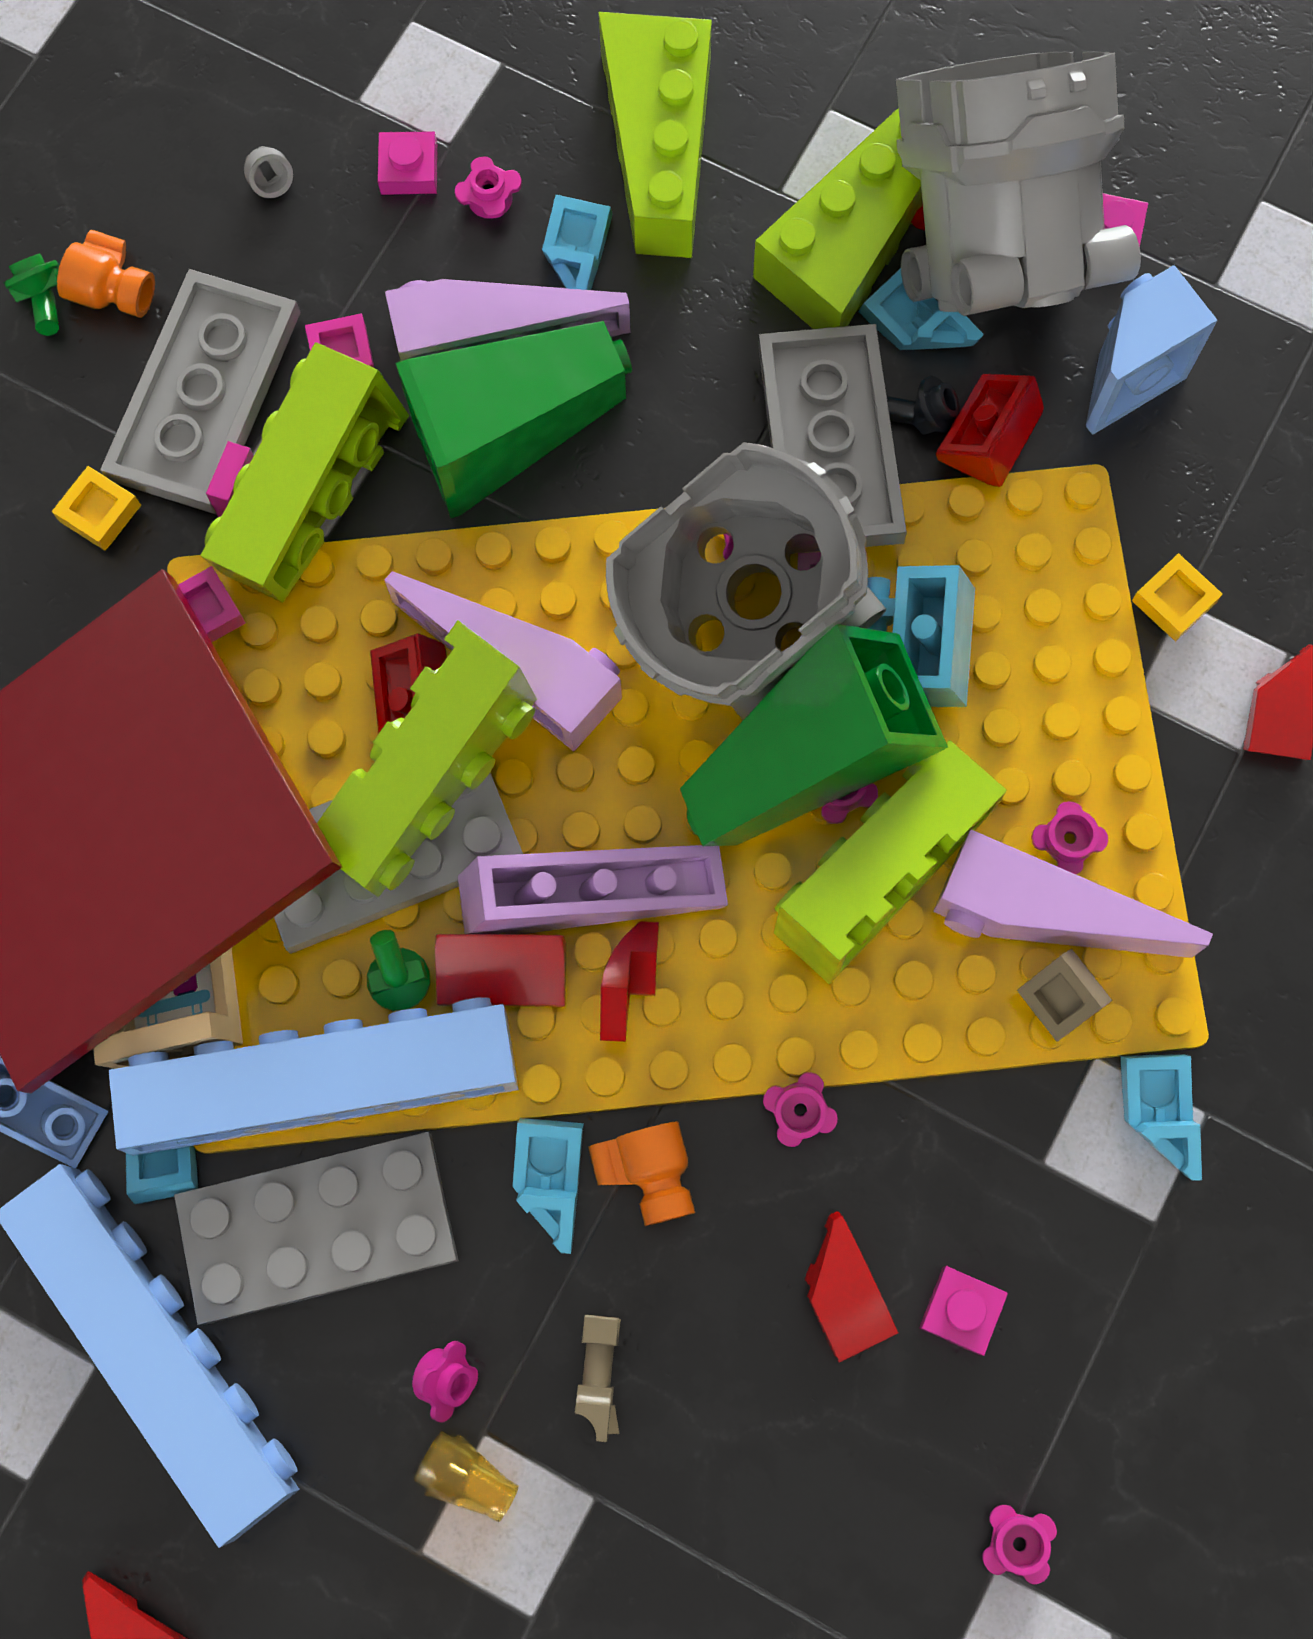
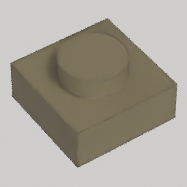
(1064, 995)

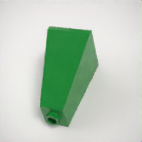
(508, 404)
(822, 732)

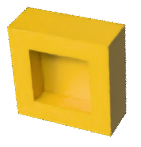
(96, 508)
(1177, 597)

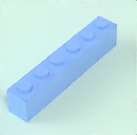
(312, 1078)
(148, 1352)

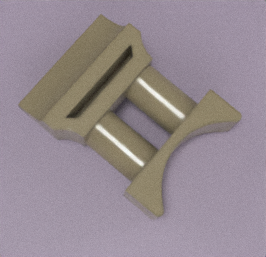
(595, 1394)

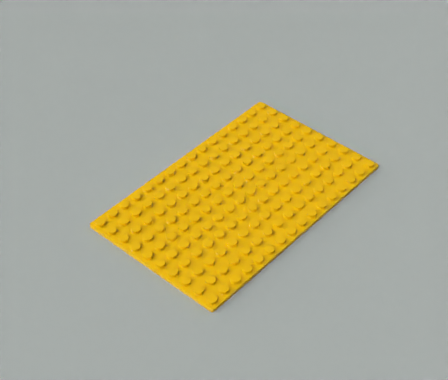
(1048, 715)

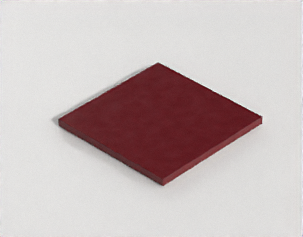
(133, 828)

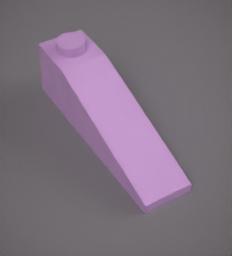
(471, 313)
(570, 684)
(588, 888)
(1028, 899)

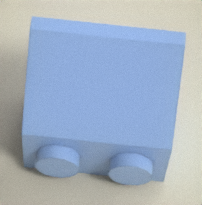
(1148, 345)

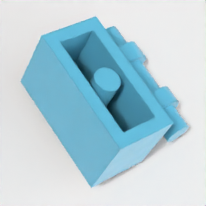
(935, 624)

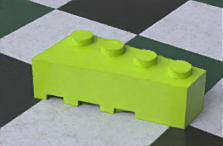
(658, 107)
(841, 232)
(302, 471)
(427, 761)
(885, 860)

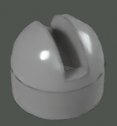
(277, 185)

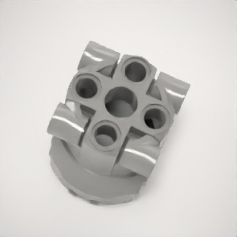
(1013, 181)
(668, 589)

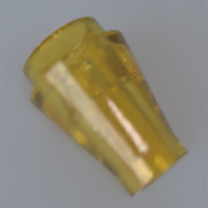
(464, 1477)

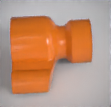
(95, 277)
(653, 1161)

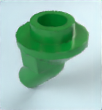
(35, 280)
(398, 975)

